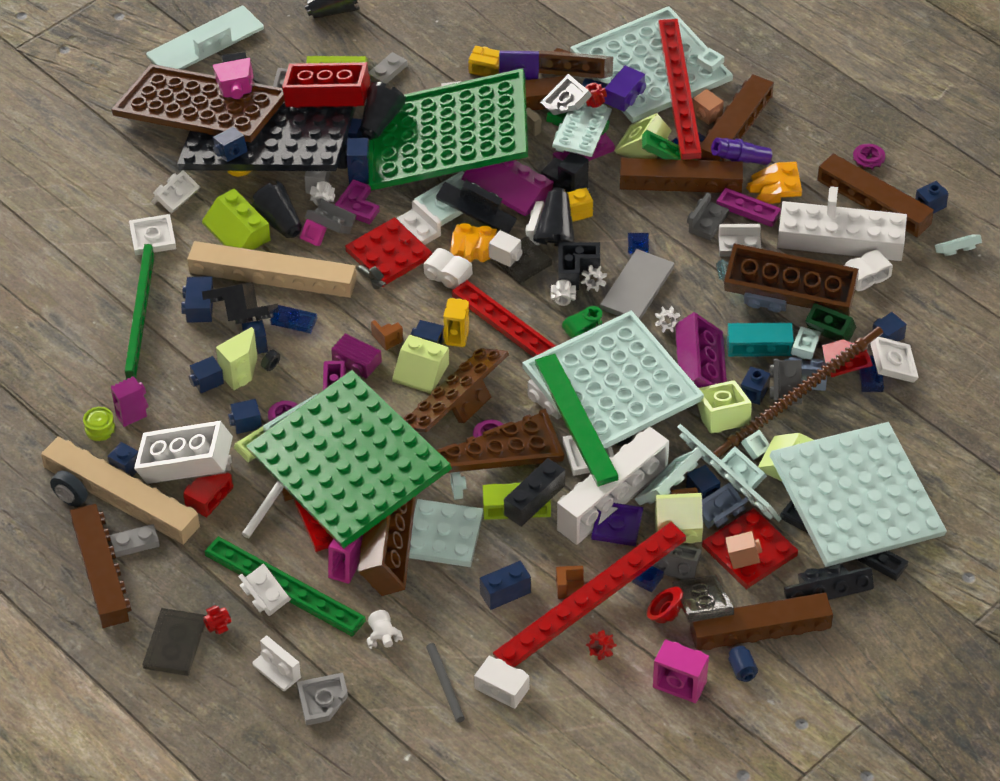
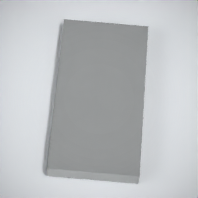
(637, 284)

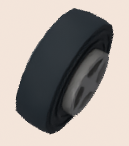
(69, 488)

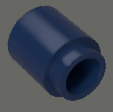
(742, 663)

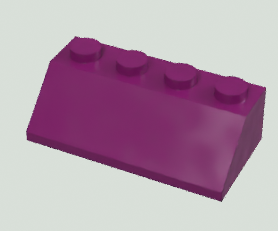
(513, 183)
(701, 350)

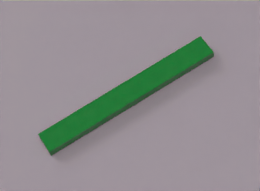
(139, 312)
(576, 420)
(300, 593)

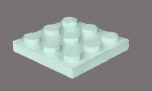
(445, 532)

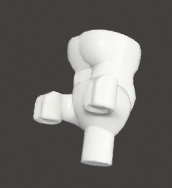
(382, 629)

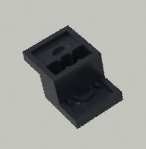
(241, 303)

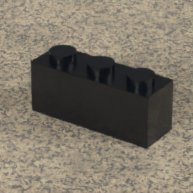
(534, 492)

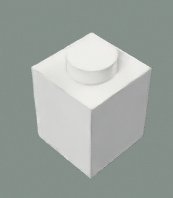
(505, 248)

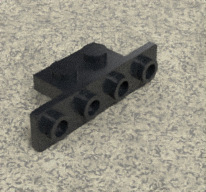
(477, 204)
(831, 580)

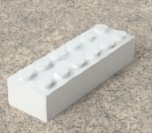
(847, 233)
(636, 468)

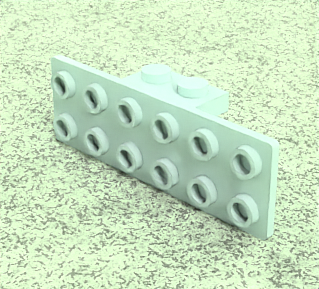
(206, 39)
(582, 130)
(737, 470)

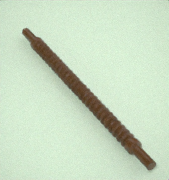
(859, 345)

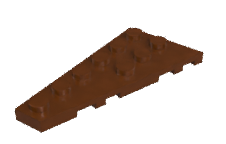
(507, 446)

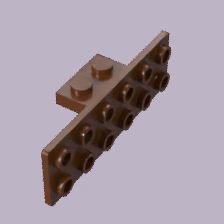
(461, 392)

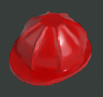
(665, 605)

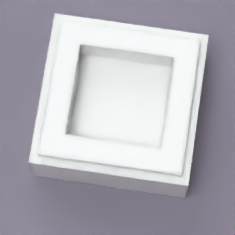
(832, 200)

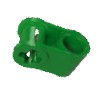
(581, 322)

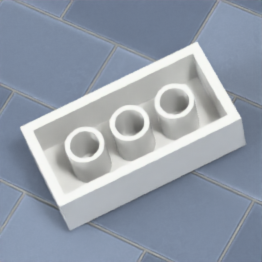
(183, 452)

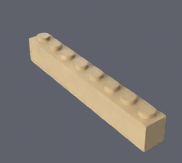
(272, 269)
(122, 490)

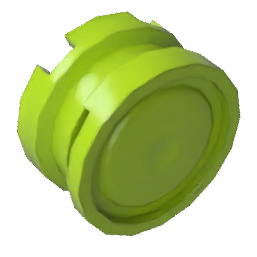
(99, 423)

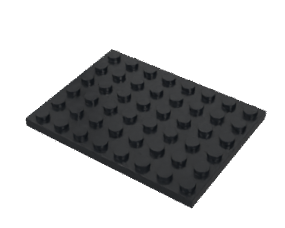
(288, 142)

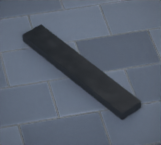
(883, 562)

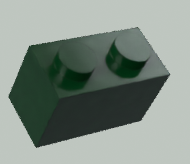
(830, 323)

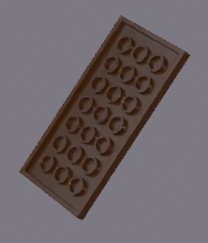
(196, 103)

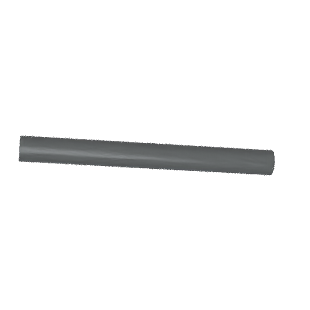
(445, 682)

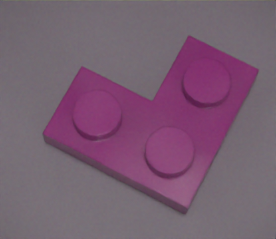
(354, 201)

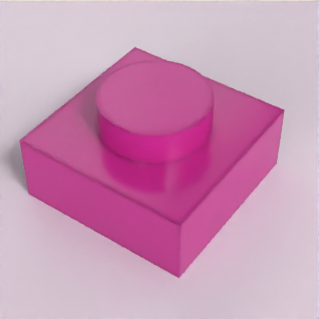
(313, 232)

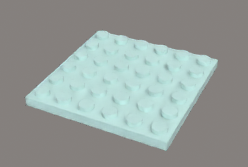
(640, 48)
(621, 378)
(857, 494)

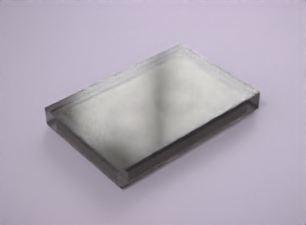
(704, 598)
(174, 642)

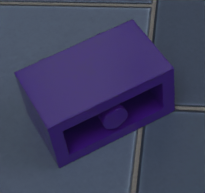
(625, 88)

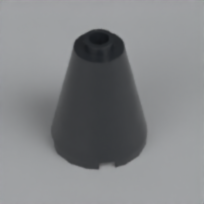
(324, 8)
(380, 109)
(277, 209)
(555, 219)

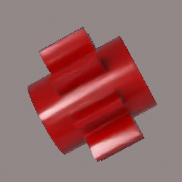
(598, 94)
(217, 619)
(601, 645)

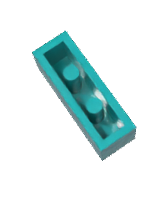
(759, 339)

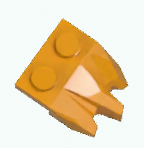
(776, 182)
(472, 242)

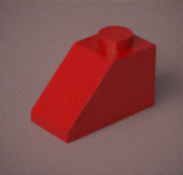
(859, 362)
(207, 492)

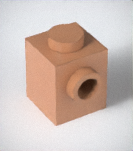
(707, 106)
(743, 549)

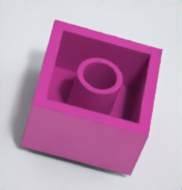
(680, 671)

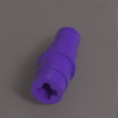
(741, 151)

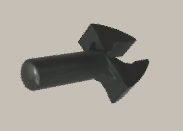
(373, 274)

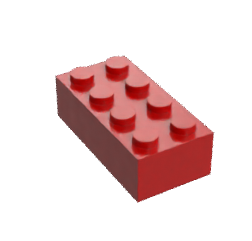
(326, 84)

